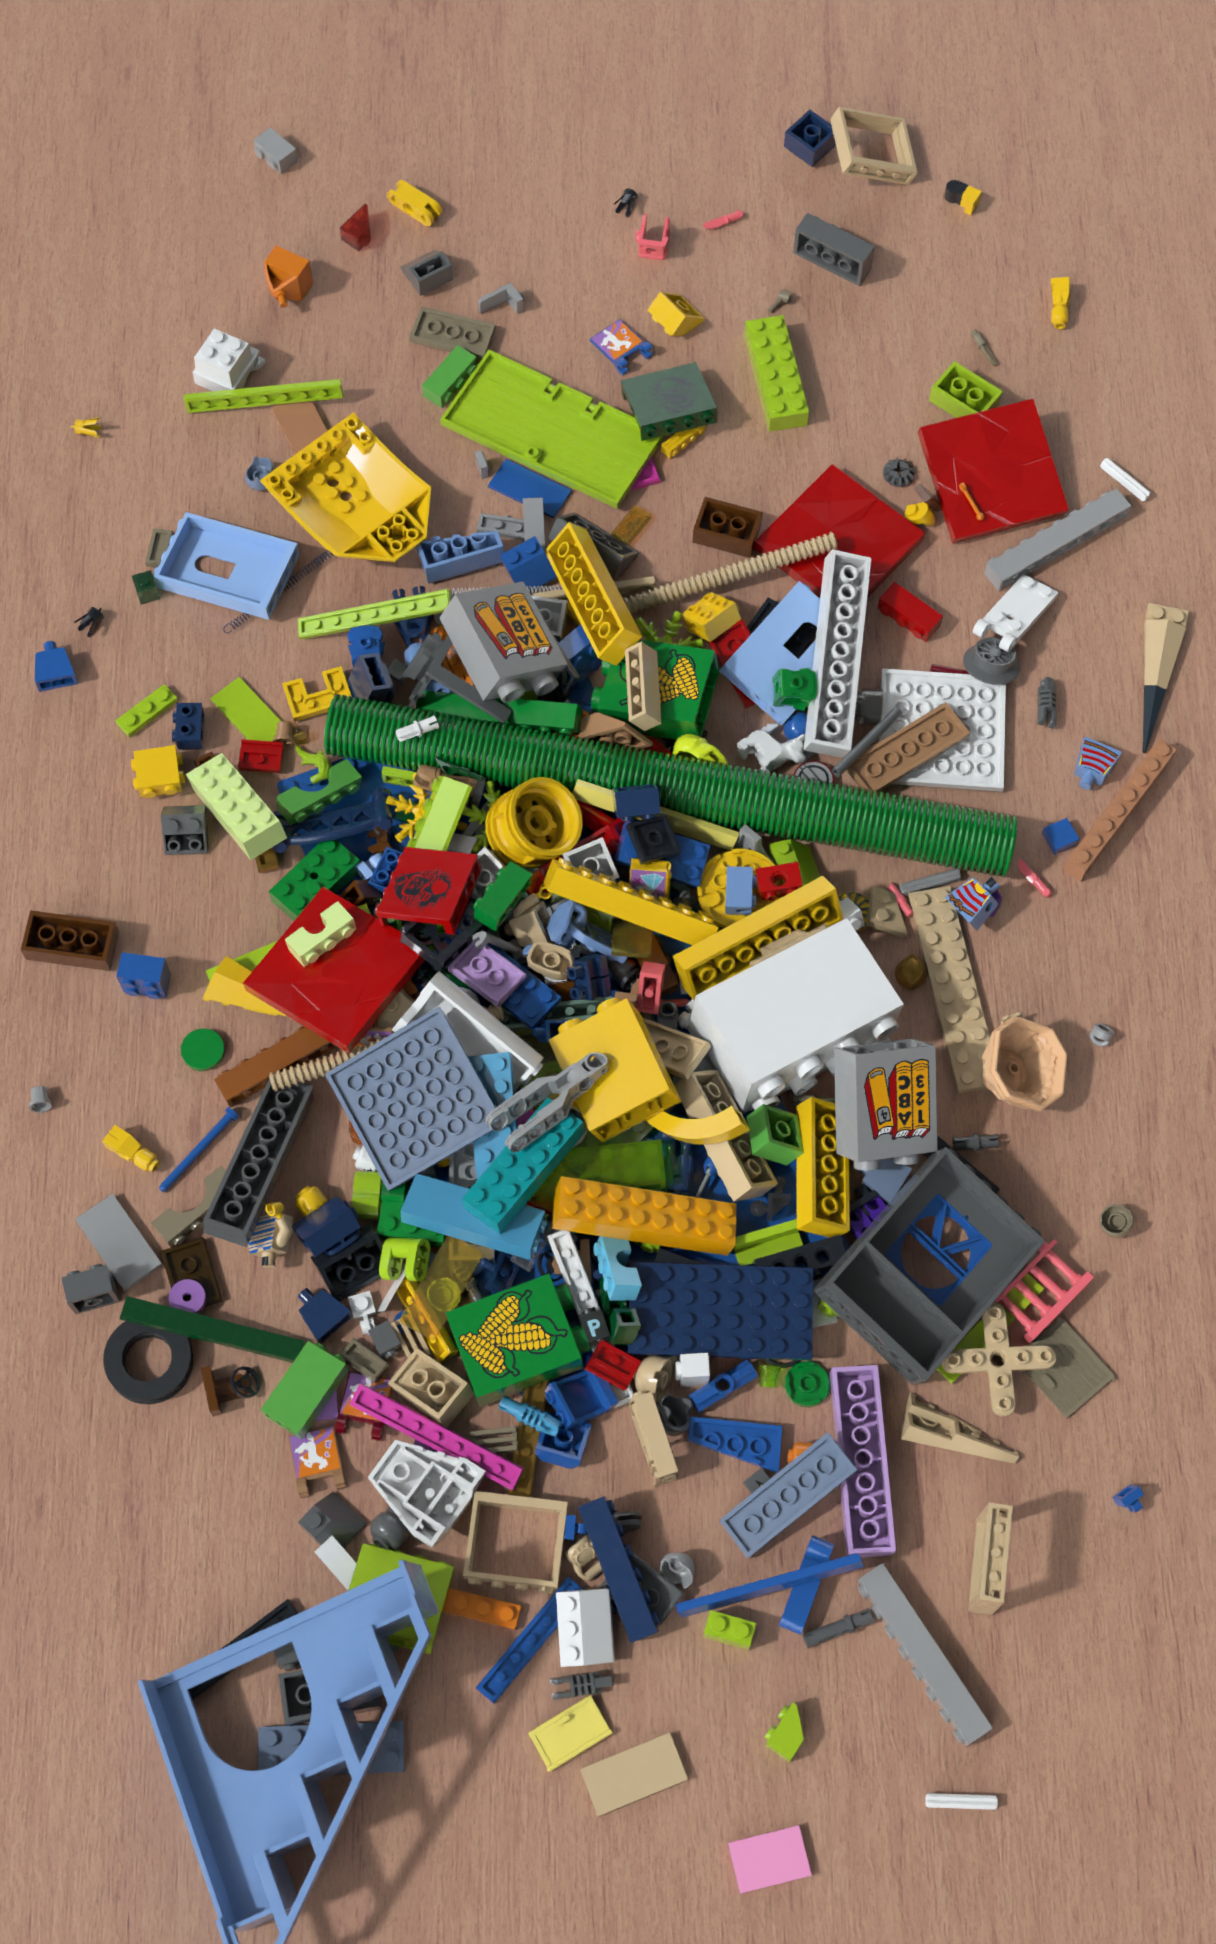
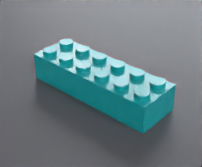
(518, 1175)

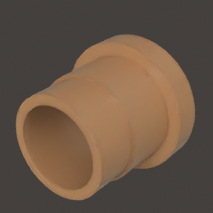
(284, 733)

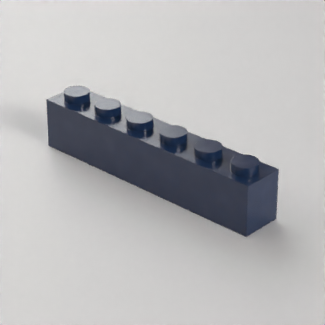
(618, 1568)

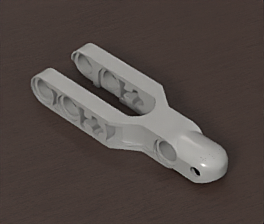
(569, 1083)

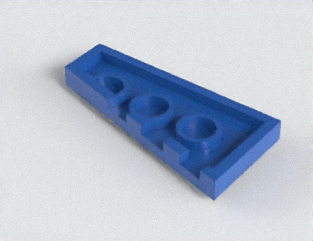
(741, 1440)

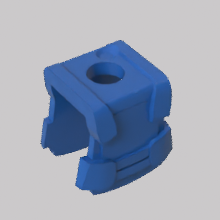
(365, 641)

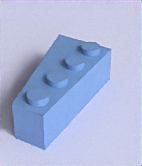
(459, 554)

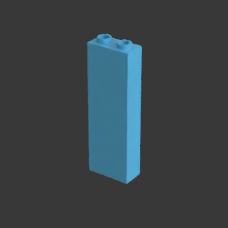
(440, 1209)

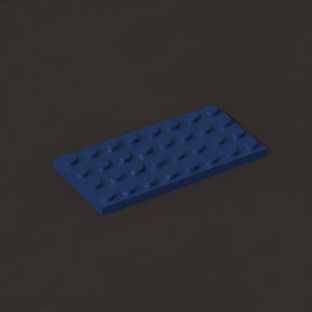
(724, 1311)

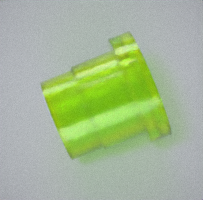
(768, 1376)

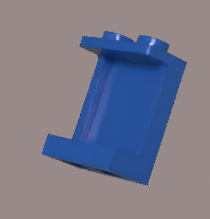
(580, 1398)

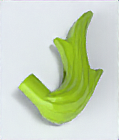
(319, 760)

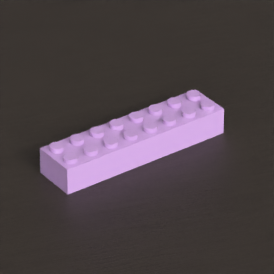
(862, 1438)

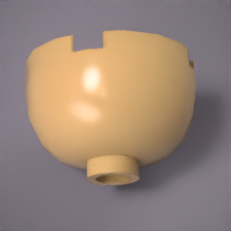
(653, 1375)

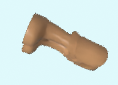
(427, 774)

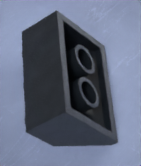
(352, 1266)

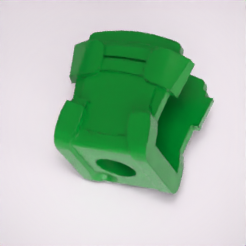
(794, 688)

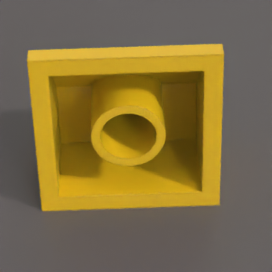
(674, 313)

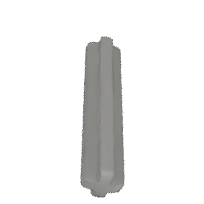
(930, 881)

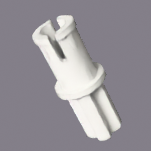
(416, 729)

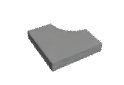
(750, 840)

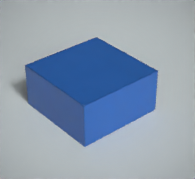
(1060, 836)

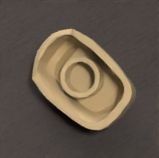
(550, 960)

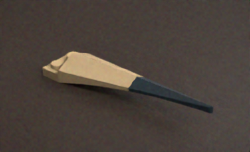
(1162, 640)

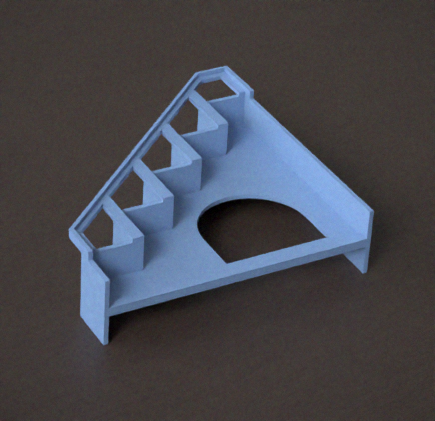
(253, 1818)

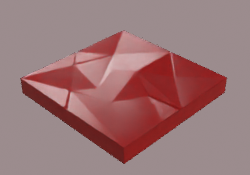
(1001, 462)
(855, 517)
(346, 985)

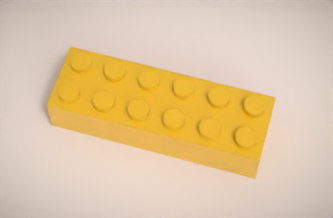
(821, 1172)

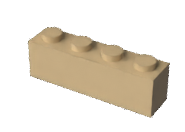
(643, 686)

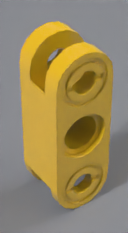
(415, 203)

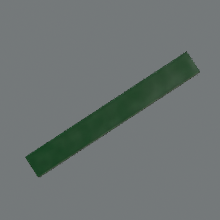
(211, 1329)

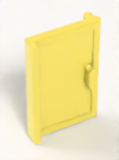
(569, 1733)

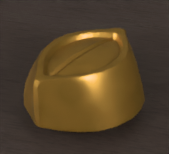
(911, 972)

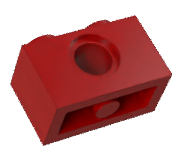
(770, 875)

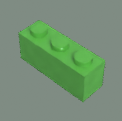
(449, 376)

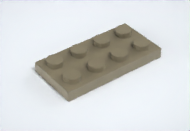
(448, 330)

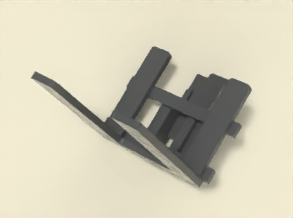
(427, 666)

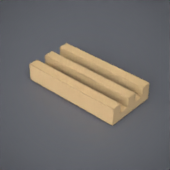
(426, 1350)

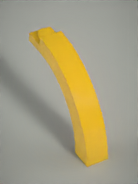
(706, 1130)

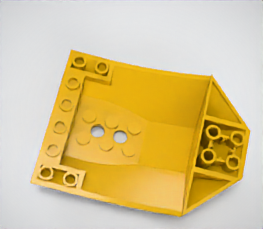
(387, 500)

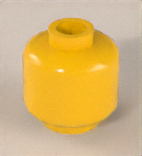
(309, 1200)

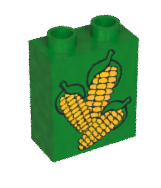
(685, 689)
(517, 1338)

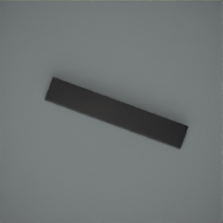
(277, 1615)

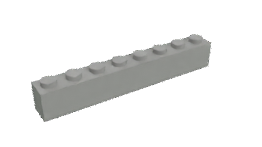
(1057, 539)
(924, 1655)

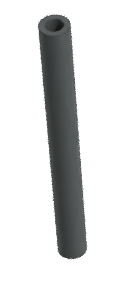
(866, 742)

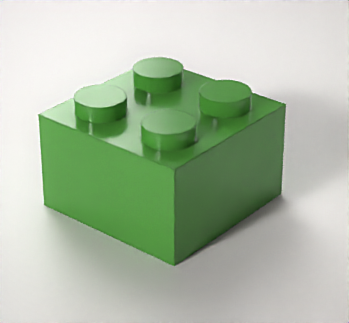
(775, 1134)

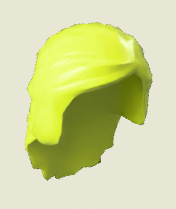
(698, 748)

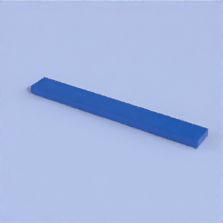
(769, 1585)

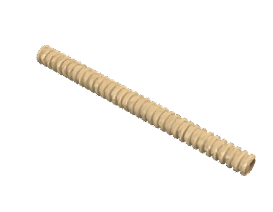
(731, 573)
(324, 1065)

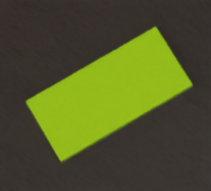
(246, 711)

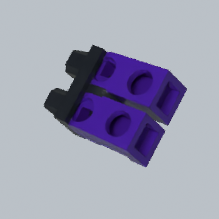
(864, 1209)

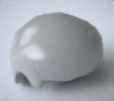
(678, 1568)

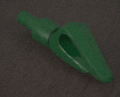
(456, 769)

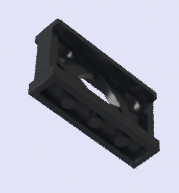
(446, 952)

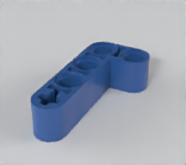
(803, 1595)

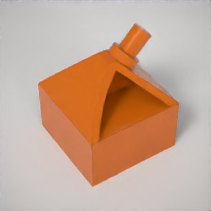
(287, 275)

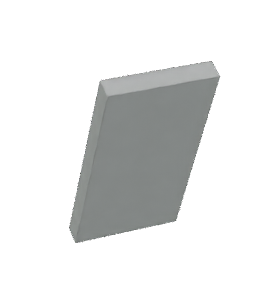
(118, 1242)

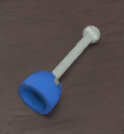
(710, 1170)

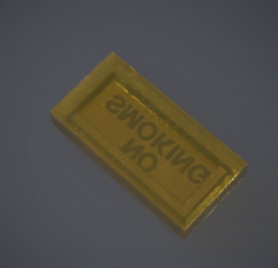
(631, 525)

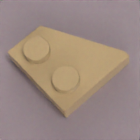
(885, 913)

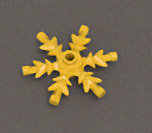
(402, 804)

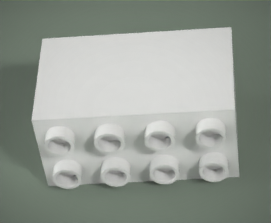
(788, 1013)

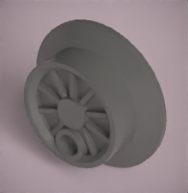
(991, 663)

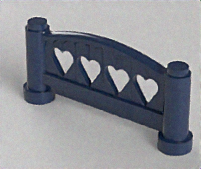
(377, 810)

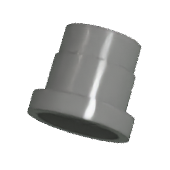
(40, 1100)

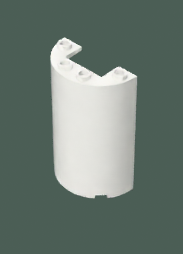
(474, 1026)

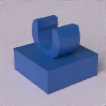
(1129, 1498)
(573, 1528)

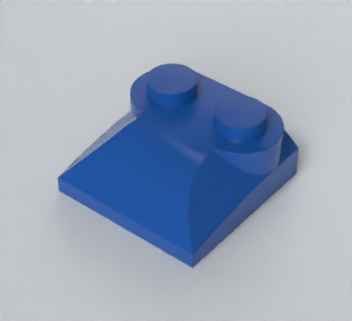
(565, 1448)

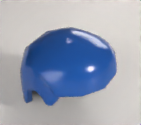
(795, 725)

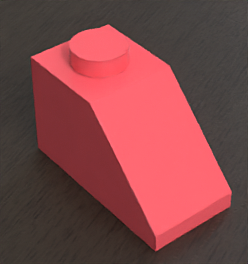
(650, 987)

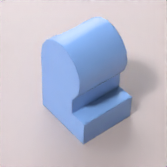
(366, 869)

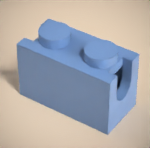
(739, 890)

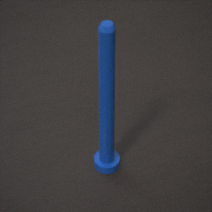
(200, 1147)

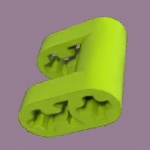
(404, 1248)

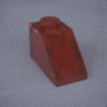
(357, 229)

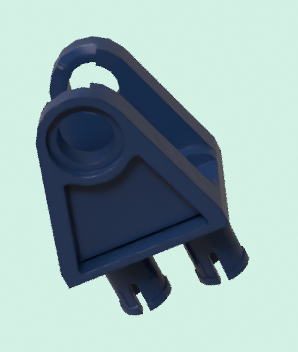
(414, 627)

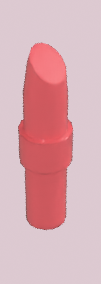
(901, 900)

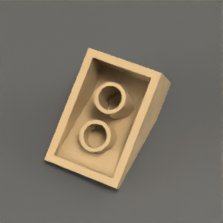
(431, 1388)

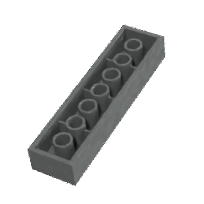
(257, 1162)

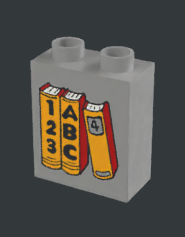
(503, 642)
(885, 1102)

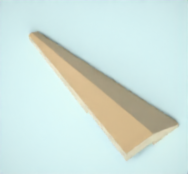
(928, 1427)

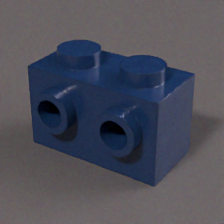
(189, 726)

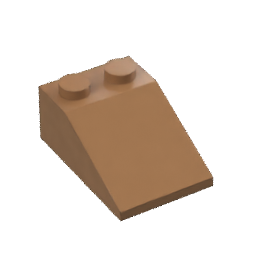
(610, 730)

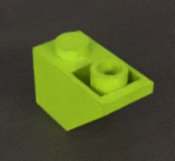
(788, 1735)

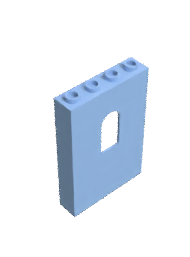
(256, 580)
(764, 653)

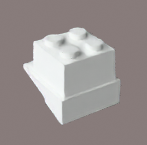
(223, 362)

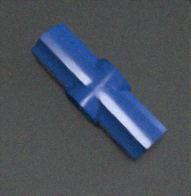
(711, 1394)

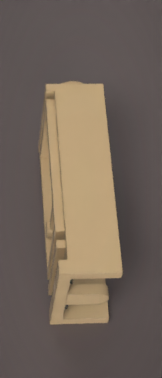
(652, 1438)

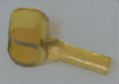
(300, 737)

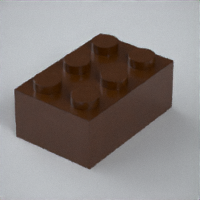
(727, 527)

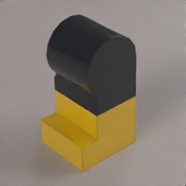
(963, 195)

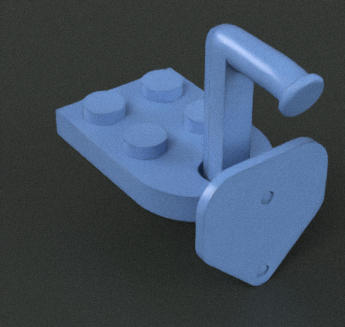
(566, 928)

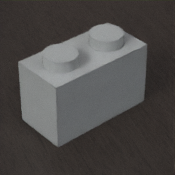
(275, 150)

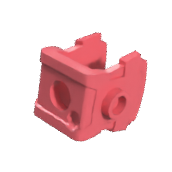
(661, 248)

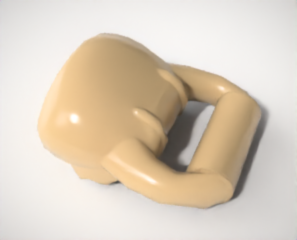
(580, 1554)

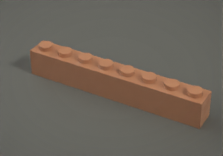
(1119, 809)

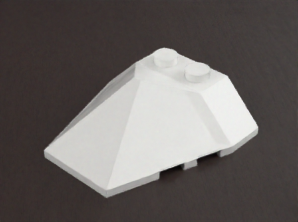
(426, 1488)

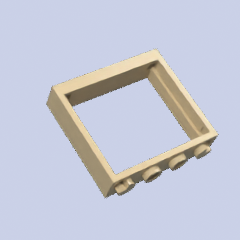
(869, 168)
(518, 1503)
(990, 1558)

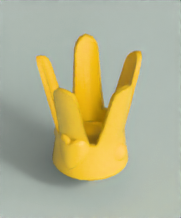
(87, 427)

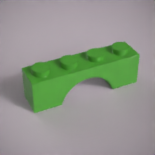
(298, 804)

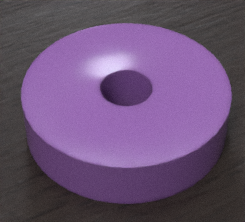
(184, 1288)

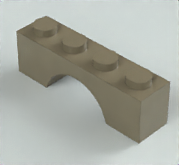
(175, 1225)

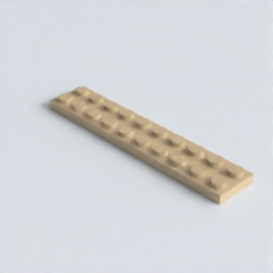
(951, 985)

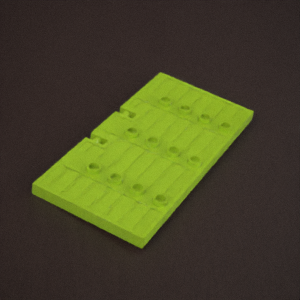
(552, 433)

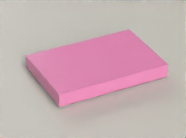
(769, 1859)

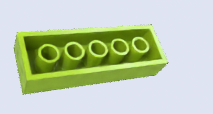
(776, 373)

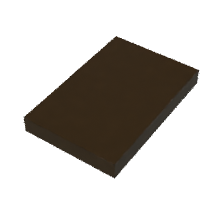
(193, 1263)

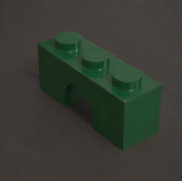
(621, 1321)

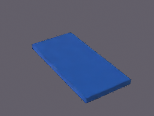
(522, 483)

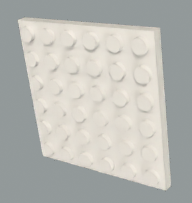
(974, 762)

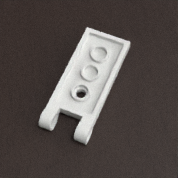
(1023, 604)

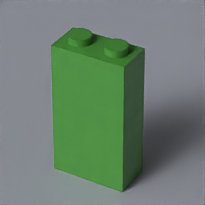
(305, 1389)

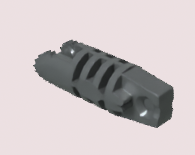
(1046, 703)
(581, 1685)

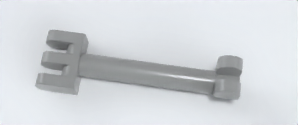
(483, 938)

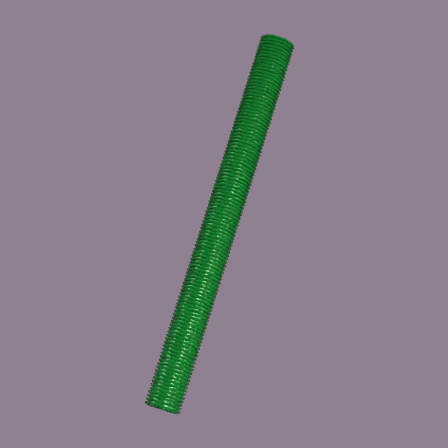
(715, 793)

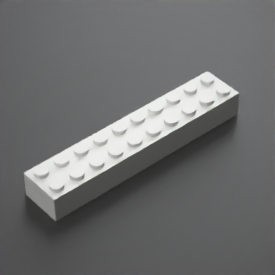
(838, 653)

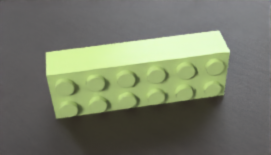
(236, 806)

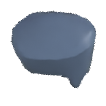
(259, 468)

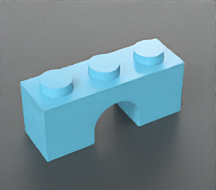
(619, 1281)

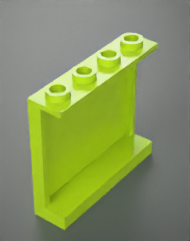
(378, 1561)

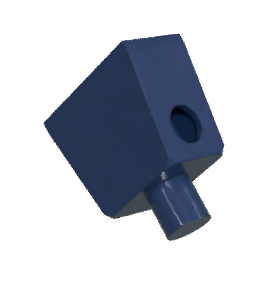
(322, 1314)

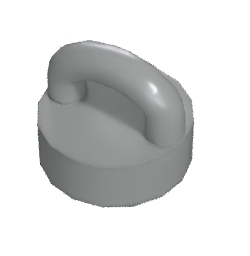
(1102, 1032)

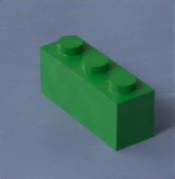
(502, 895)

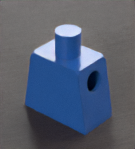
(53, 668)

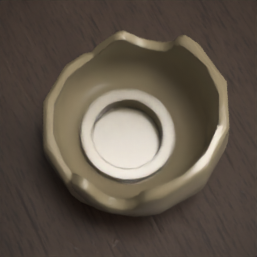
(1116, 1221)

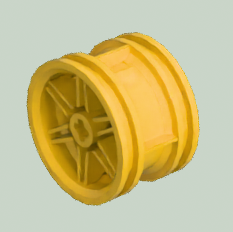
(520, 830)

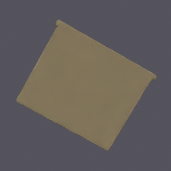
(1075, 1373)

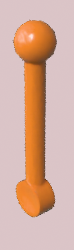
(980, 516)

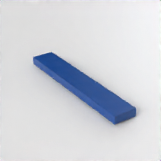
(524, 1647)

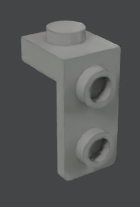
(502, 294)

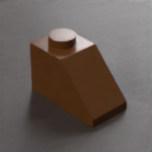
(361, 893)

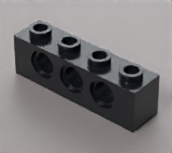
(831, 1247)

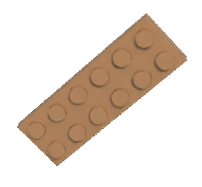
(908, 749)

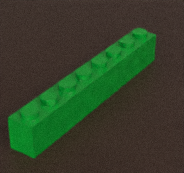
(524, 713)

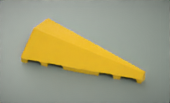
(228, 988)

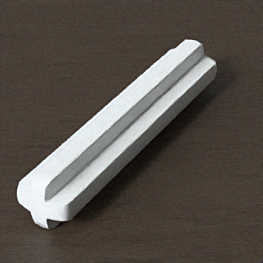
(1125, 479)
(961, 1801)

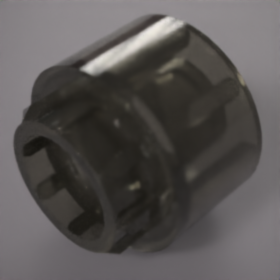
(869, 706)

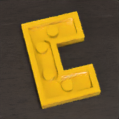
(314, 704)

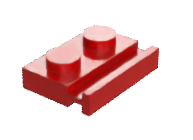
(260, 756)
(612, 1365)

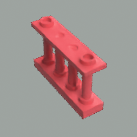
(1062, 1296)

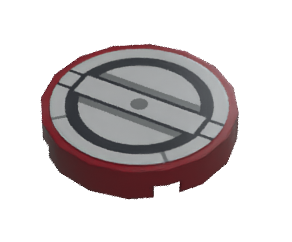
(816, 771)

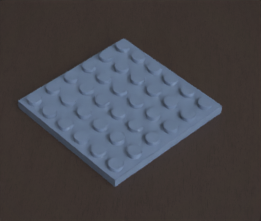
(413, 1098)

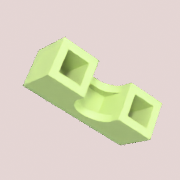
(308, 946)

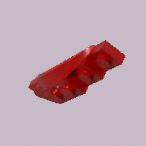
(611, 836)

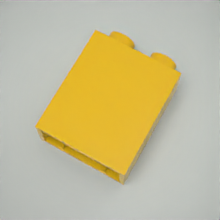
(636, 1077)

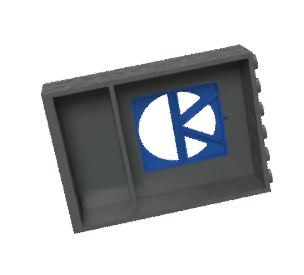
(888, 1308)

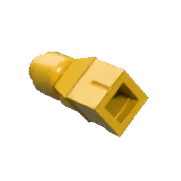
(1061, 300)
(130, 1149)

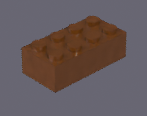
(70, 940)

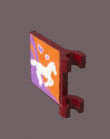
(351, 1413)

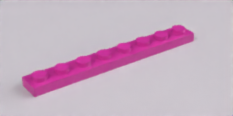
(435, 1435)

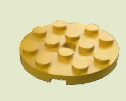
(713, 883)

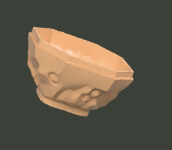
(1024, 1064)

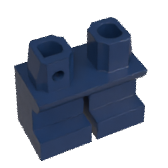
(590, 977)

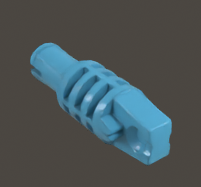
(530, 1415)

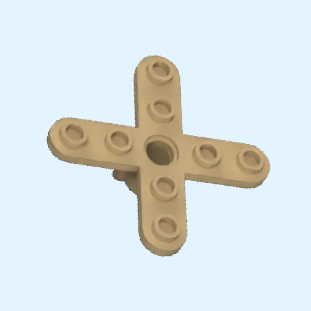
(1011, 1357)

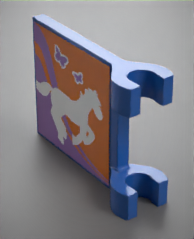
(619, 343)

